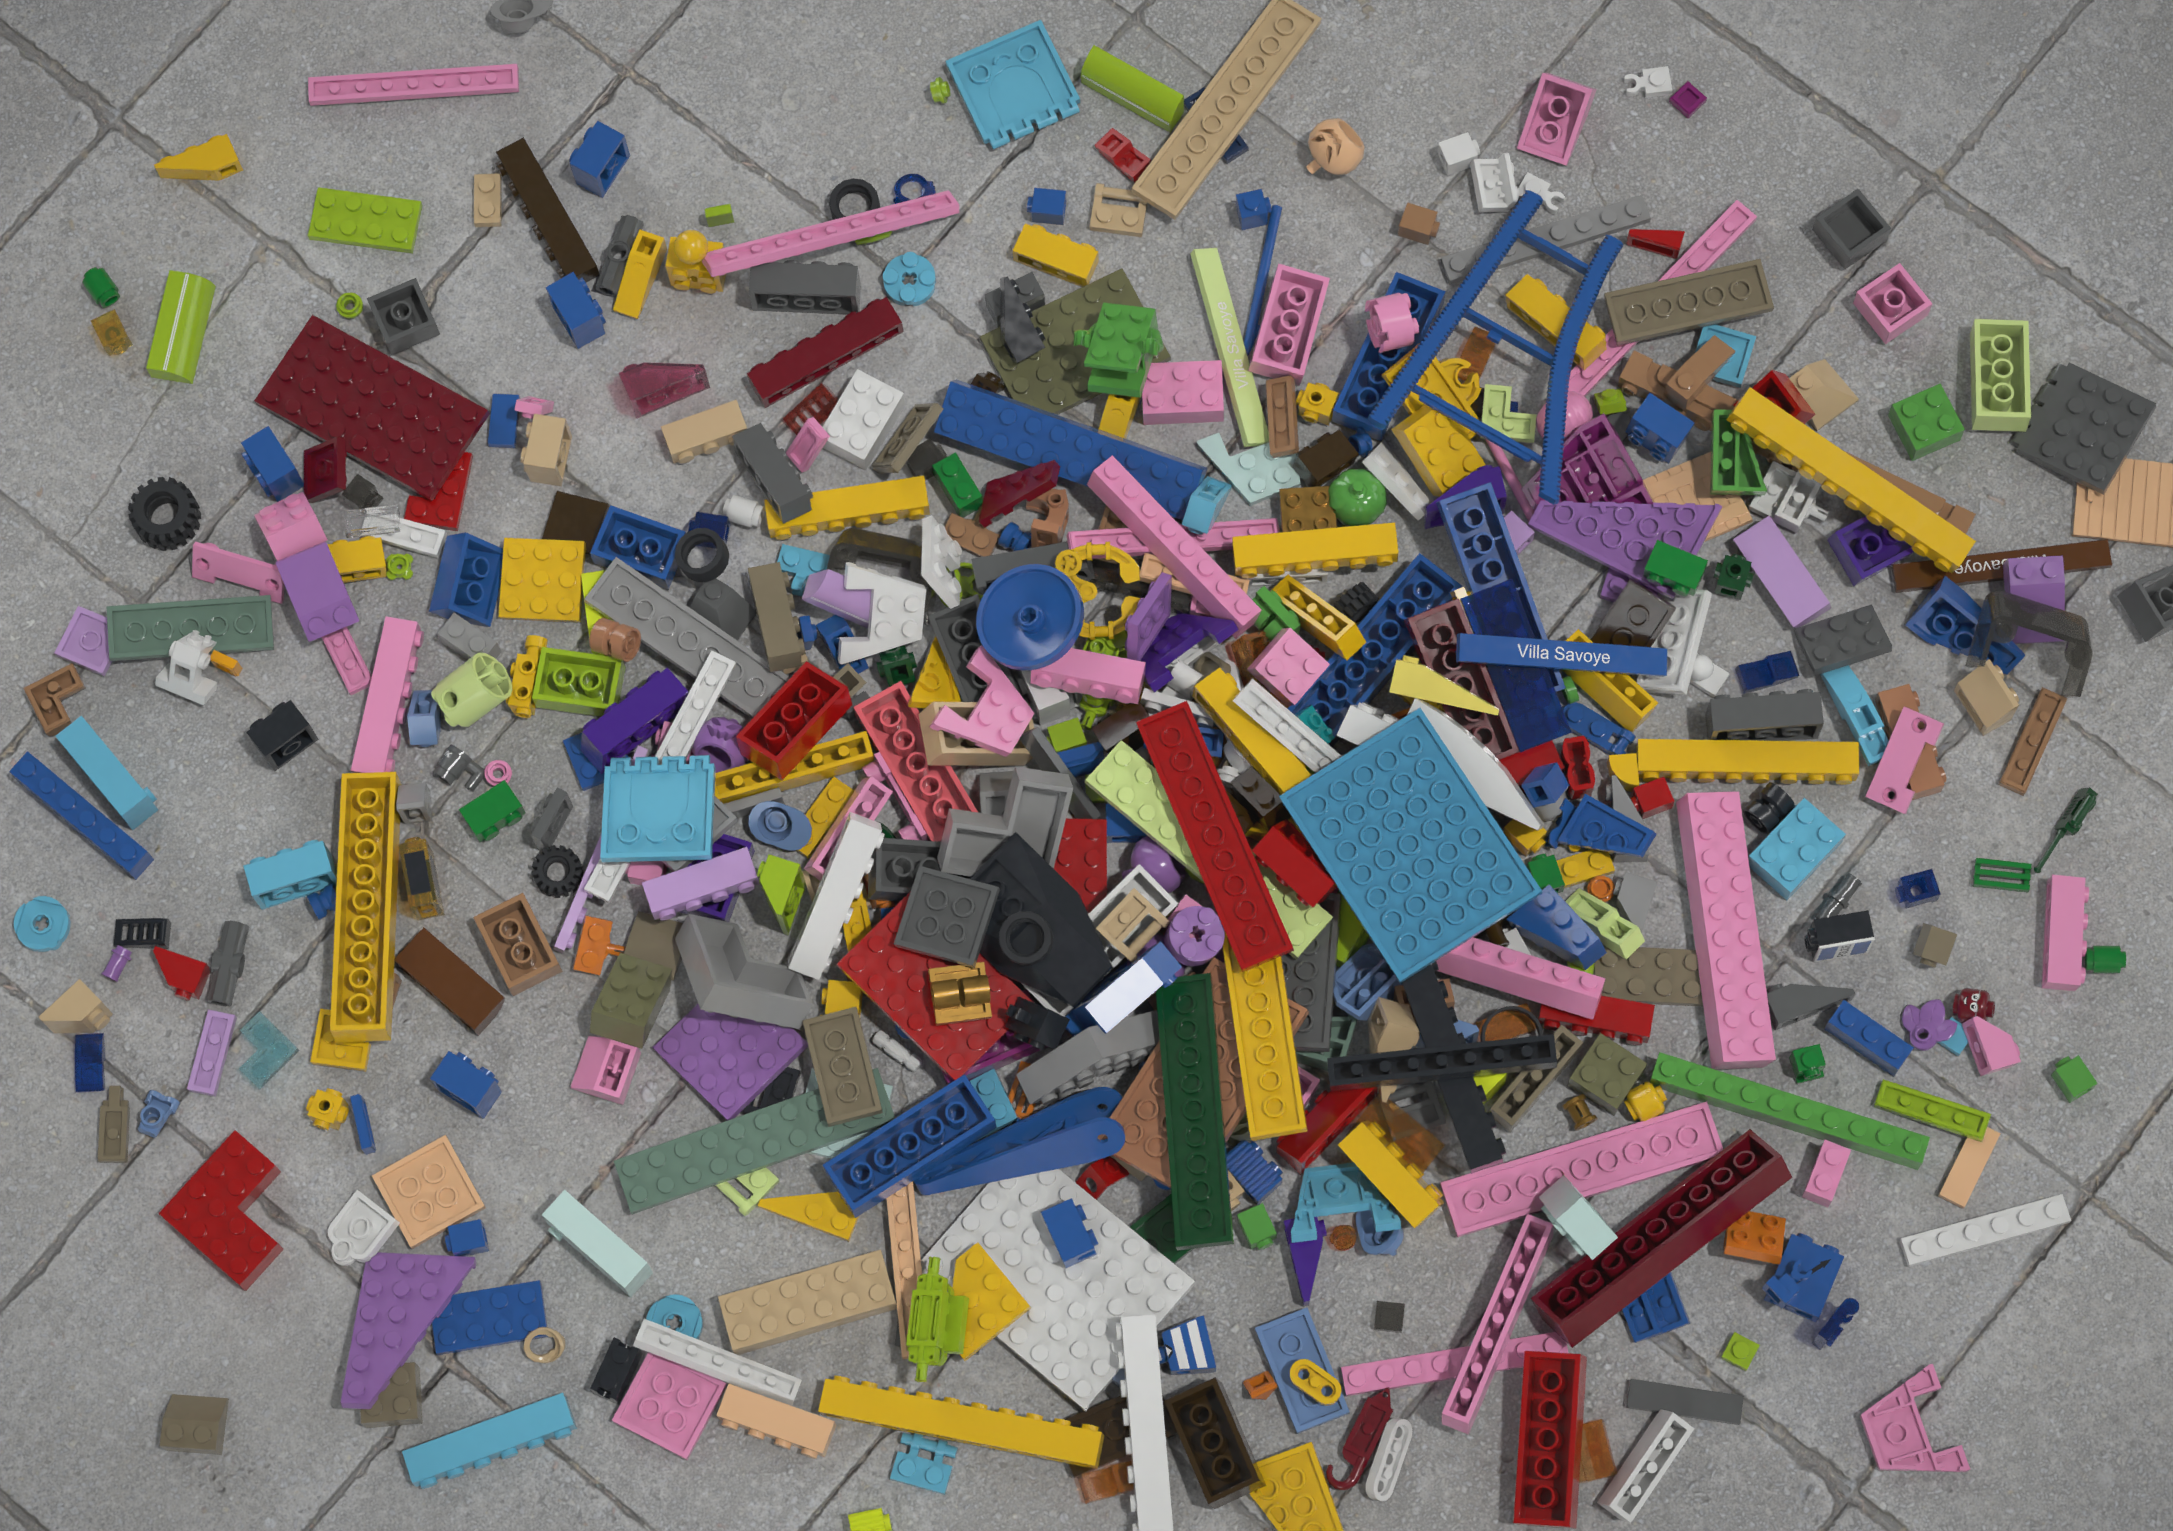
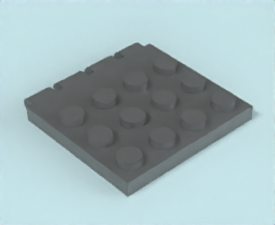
(2083, 426)

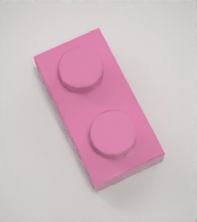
(532, 405)

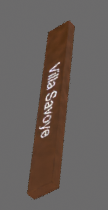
(1989, 566)

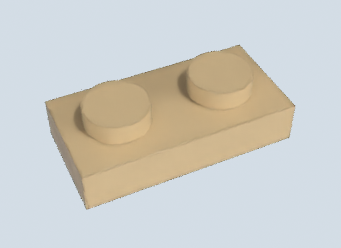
(487, 200)

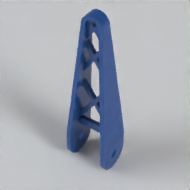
(1040, 1143)

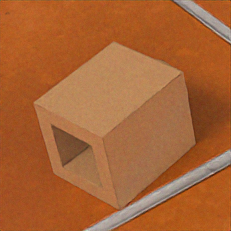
(1418, 224)

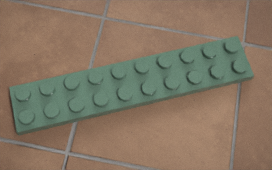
(737, 1148)

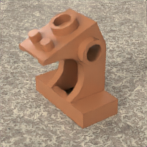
(1056, 508)

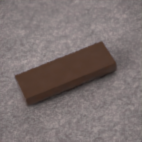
(450, 981)

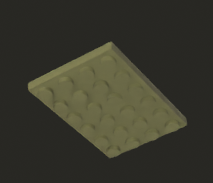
(1056, 375)

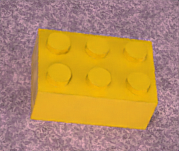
(1437, 449)

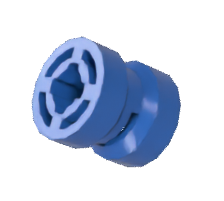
(1015, 538)
(324, 901)

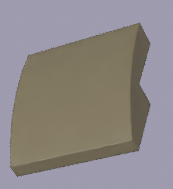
(655, 941)

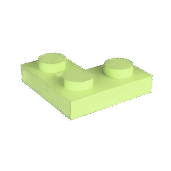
(1498, 416)

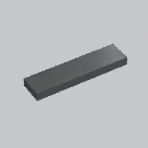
(1050, 761)
(1685, 1401)

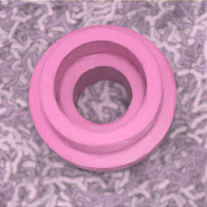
(494, 766)

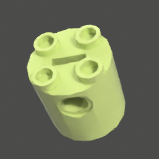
(472, 690)

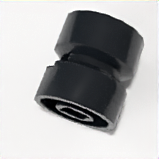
(1770, 806)

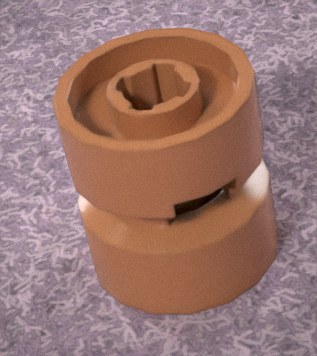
(615, 639)

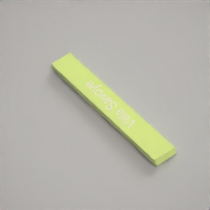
(1230, 347)

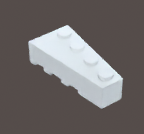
(1046, 703)

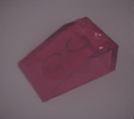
(661, 384)

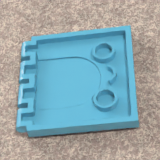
(1014, 84)
(658, 809)

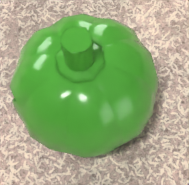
(1357, 497)

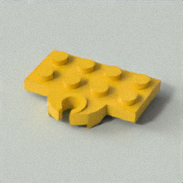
(1442, 381)

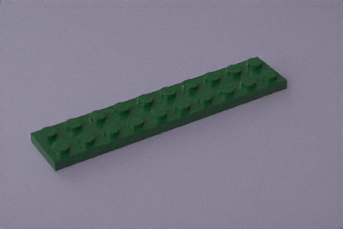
(1194, 1113)

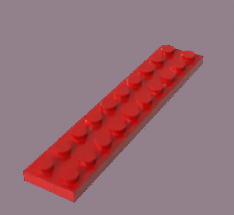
(1215, 836)

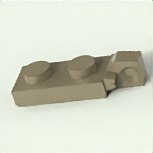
(114, 1128)

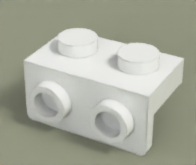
(1494, 184)

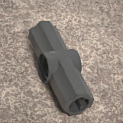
(613, 268)
(228, 963)

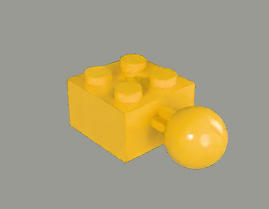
(686, 266)

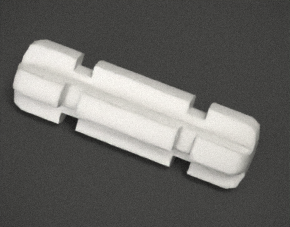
(897, 1051)

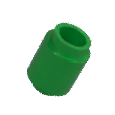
(101, 287)
(2105, 959)

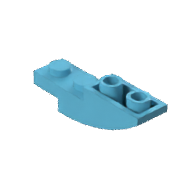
(1858, 712)

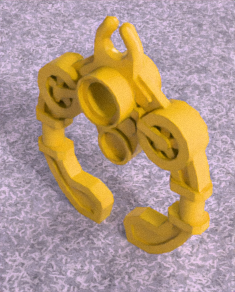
(1070, 564)

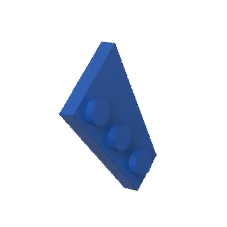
(1606, 830)

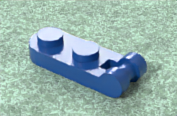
(1597, 729)

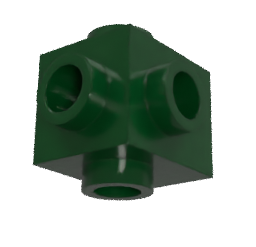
(1733, 576)
(897, 665)

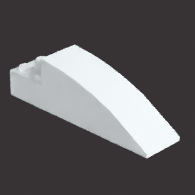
(1481, 767)

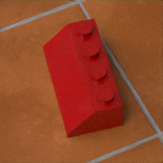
(1324, 1124)

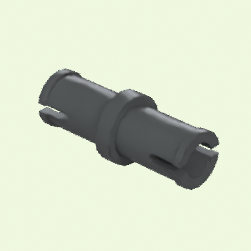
(1839, 899)

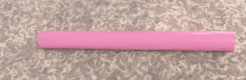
(1511, 478)

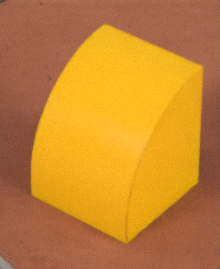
(1625, 769)

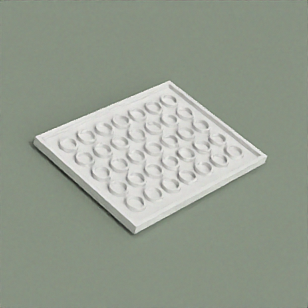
(1074, 1308)

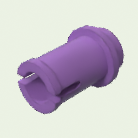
(117, 963)

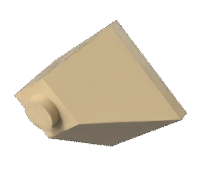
(1823, 392)

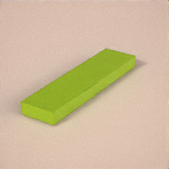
(1932, 1110)

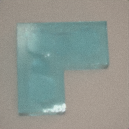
(273, 1050)

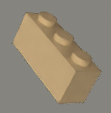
(703, 432)

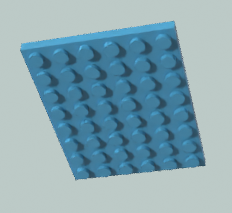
(1410, 845)

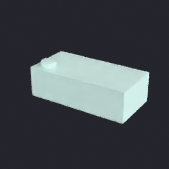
(596, 1243)

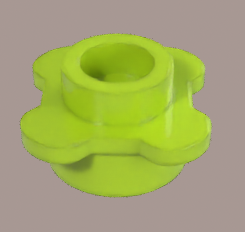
(399, 559)

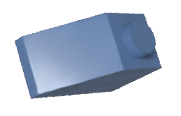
(424, 719)

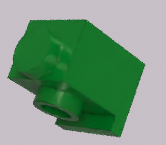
(1807, 1063)

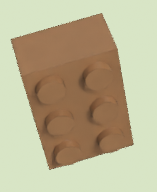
(517, 944)

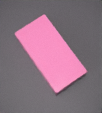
(807, 444)

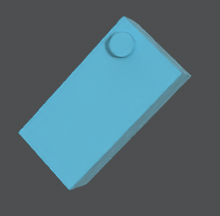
(107, 773)

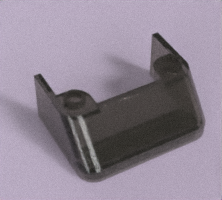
(885, 549)
(2005, 612)

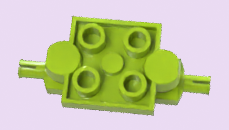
(1088, 703)
(935, 1321)

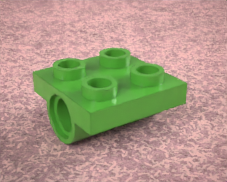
(1274, 614)

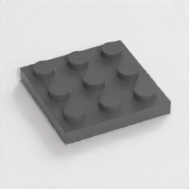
(946, 916)

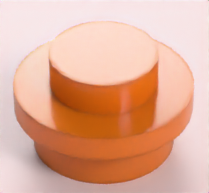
(1601, 888)

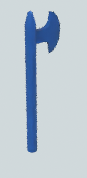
(1258, 296)

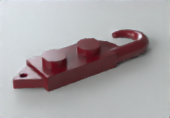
(1363, 1438)

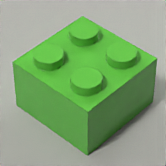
(1926, 422)

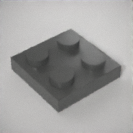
(556, 812)

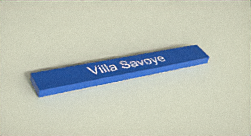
(1561, 655)

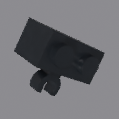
(1035, 1024)

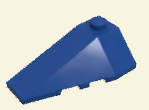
(1950, 619)

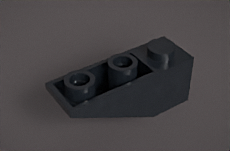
(1017, 330)

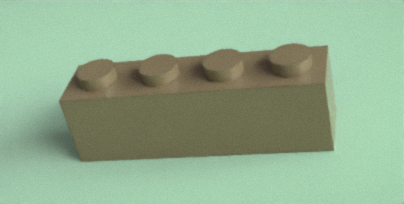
(775, 616)
(1532, 1084)

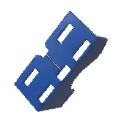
(1567, 811)

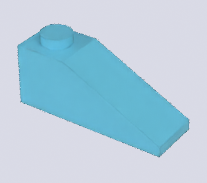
(1206, 505)

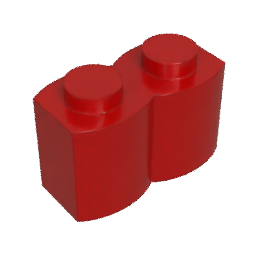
(1580, 773)

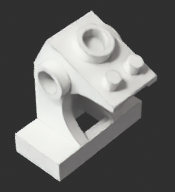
(191, 653)

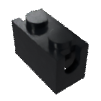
(616, 1371)

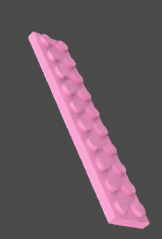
(1590, 1164)

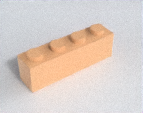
(776, 1420)

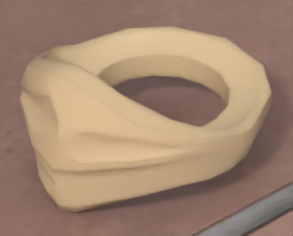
(553, 1354)

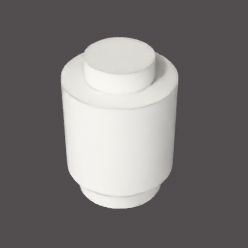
(744, 511)

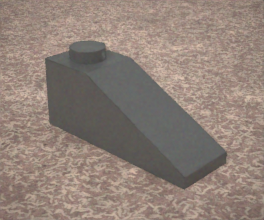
(1799, 1002)

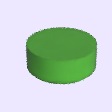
(1570, 692)

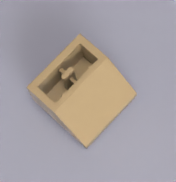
(1987, 697)

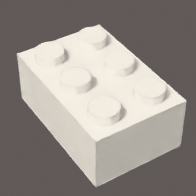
(862, 419)

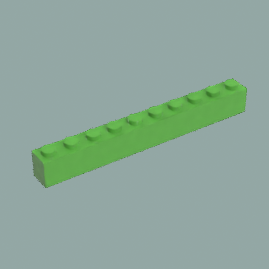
(1789, 1111)

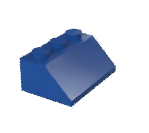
(468, 579)

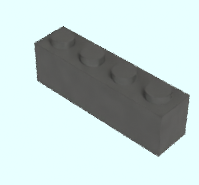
(772, 472)

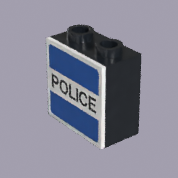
(1840, 936)

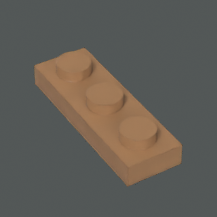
(1282, 416)

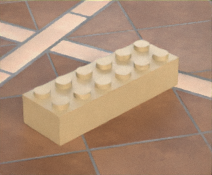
(807, 1302)

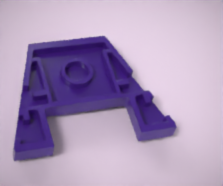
(1177, 637)

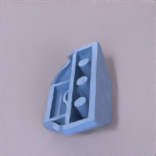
(1363, 981)

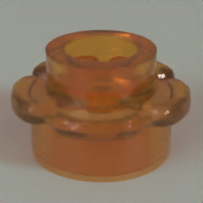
(1343, 1242)

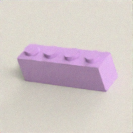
(700, 884)

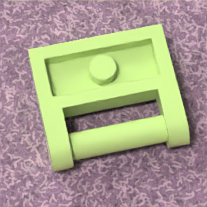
(757, 1182)

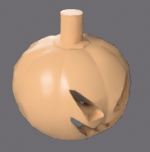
(1335, 147)

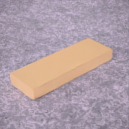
(1968, 1168)

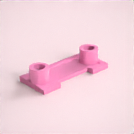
(213, 562)
(1901, 758)
(880, 771)

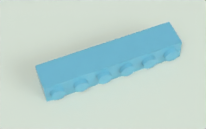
(489, 1440)

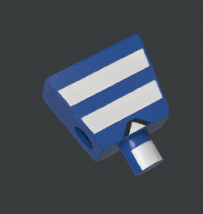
(1187, 1348)

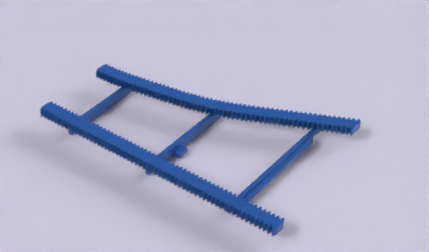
(1560, 362)

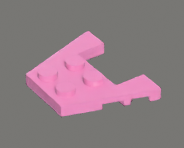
(998, 715)
(1899, 1434)

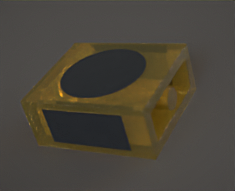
(421, 878)

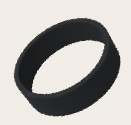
(1511, 1008)

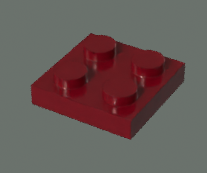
(325, 469)

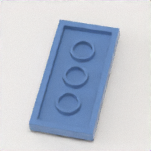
(1285, 1343)

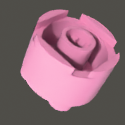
(1391, 322)

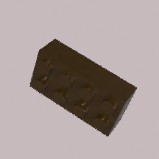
(1215, 1443)

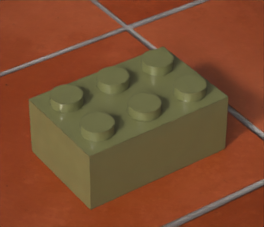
(630, 1000)

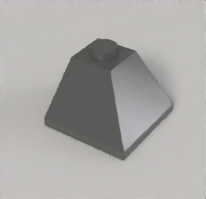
(723, 608)

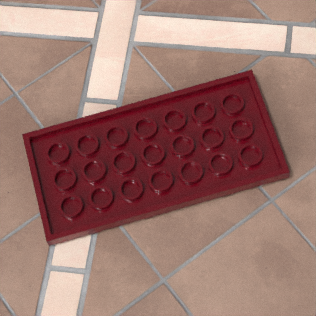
(380, 406)

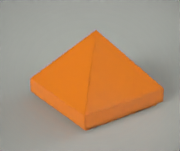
(1260, 1386)

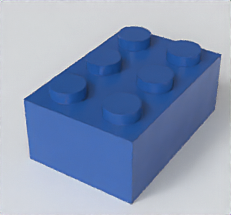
(638, 543)

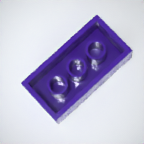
(633, 719)

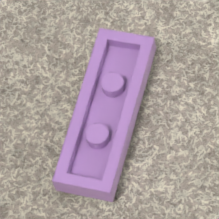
(211, 1053)

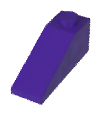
(1305, 1257)

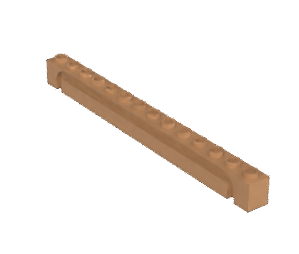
(1645, 377)

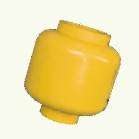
(1645, 1101)

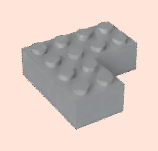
(1033, 809)
(735, 984)
(1090, 1055)

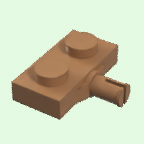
(972, 535)

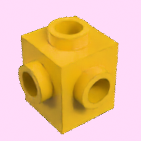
(1317, 403)
(334, 1115)

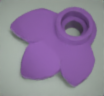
(1930, 1021)

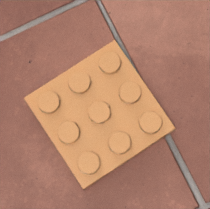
(428, 1191)

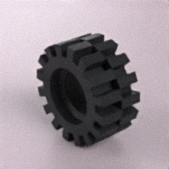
(1356, 602)
(563, 886)

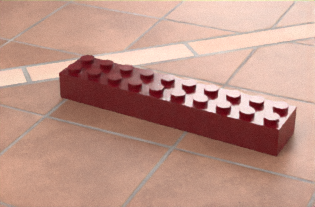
(1662, 1237)

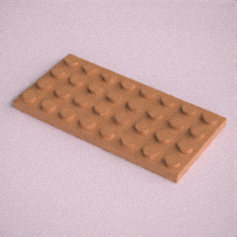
(1143, 1105)

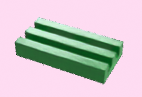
(1981, 862)

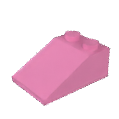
(1556, 118)

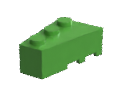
(1733, 460)

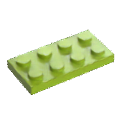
(365, 220)

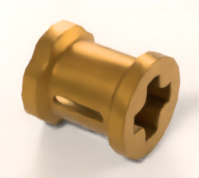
(1579, 1102)

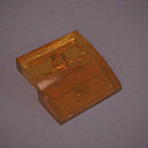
(1596, 1453)

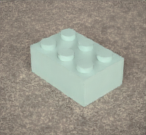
(1576, 1218)

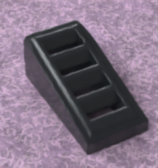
(163, 935)

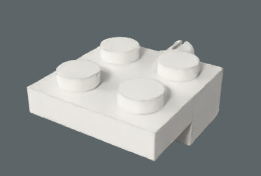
(1788, 498)

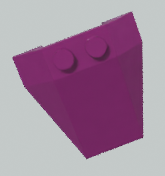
(1595, 469)

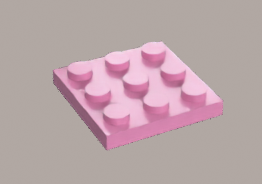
(669, 1404)

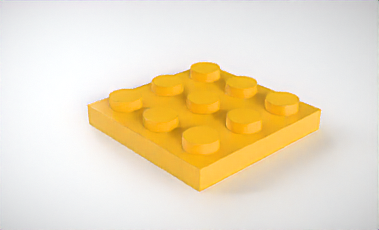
(542, 580)

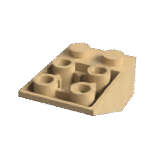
(1391, 1029)

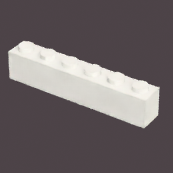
(834, 896)

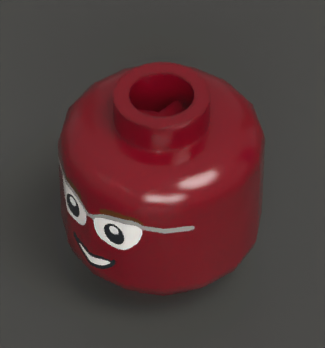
(1972, 1004)

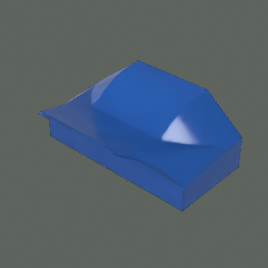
(1083, 759)

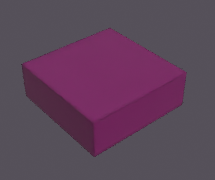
(1688, 99)

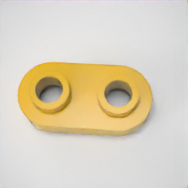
(1315, 1382)

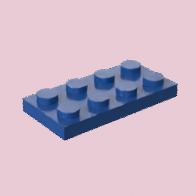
(490, 1318)

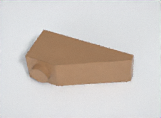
(1698, 372)

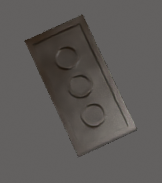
(1110, 1422)

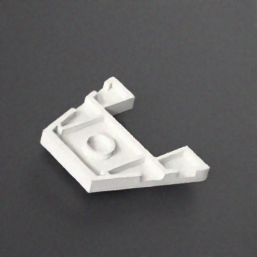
(893, 616)

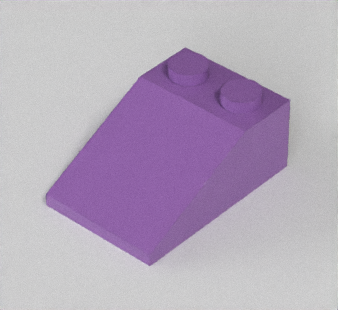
(2037, 580)
(317, 591)

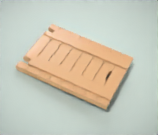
(1691, 484)
(2132, 509)

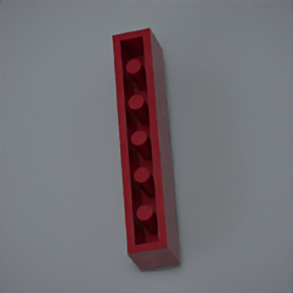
(825, 352)

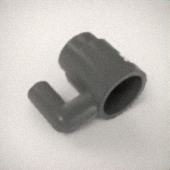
(453, 765)

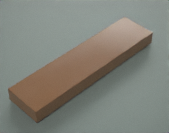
(2032, 741)

